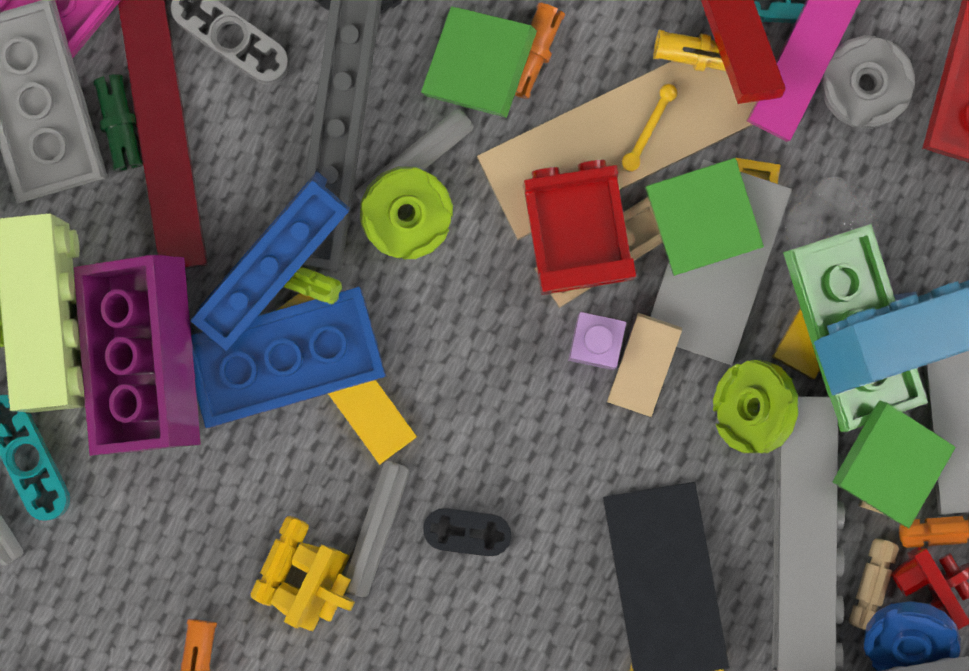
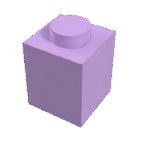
(597, 341)

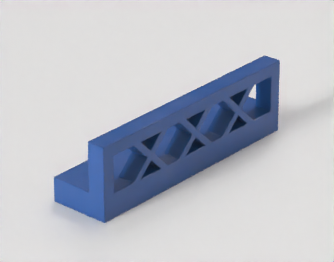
(270, 262)

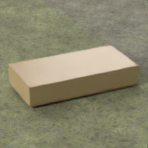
(644, 364)

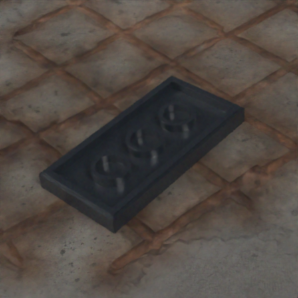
(665, 580)

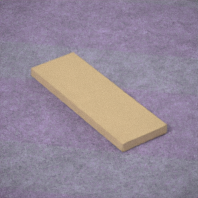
(611, 127)

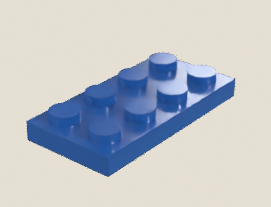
(287, 359)

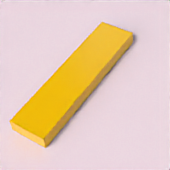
(370, 412)

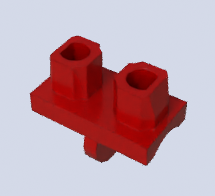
(923, 571)

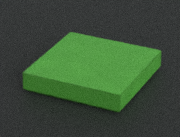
(479, 61)
(704, 216)
(894, 464)

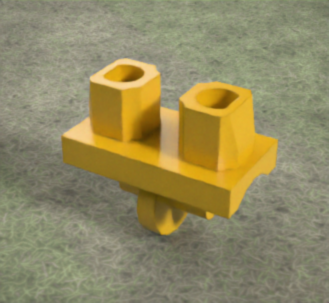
(320, 591)

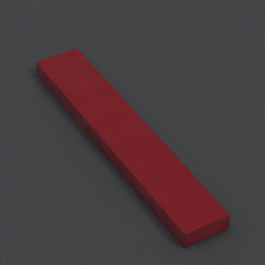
(162, 131)

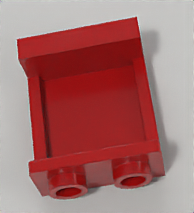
(578, 228)

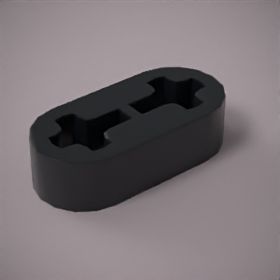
(467, 544)

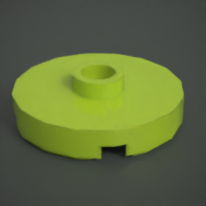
(426, 225)
(738, 401)

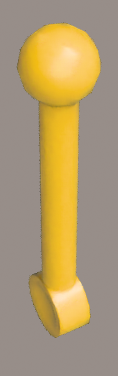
(631, 160)

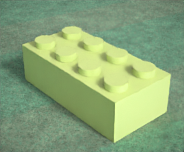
(40, 313)

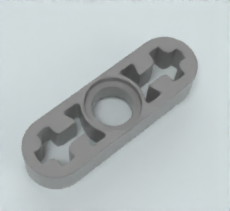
(250, 65)

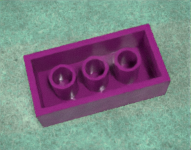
(136, 355)

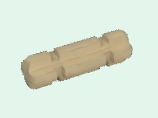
(874, 582)

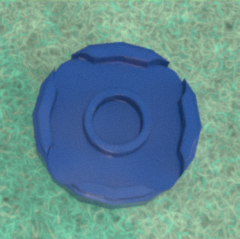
(910, 636)

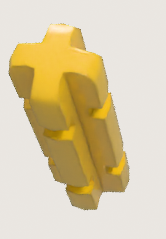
(279, 559)

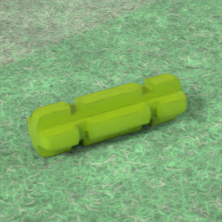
(315, 285)

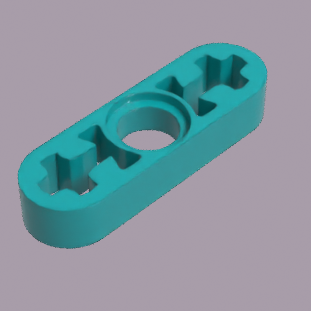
(32, 493)

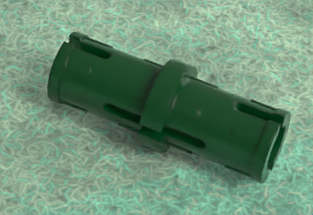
(117, 122)

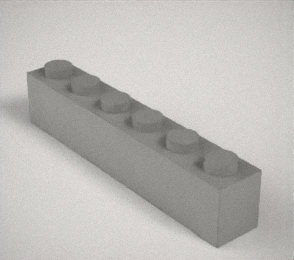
(806, 543)

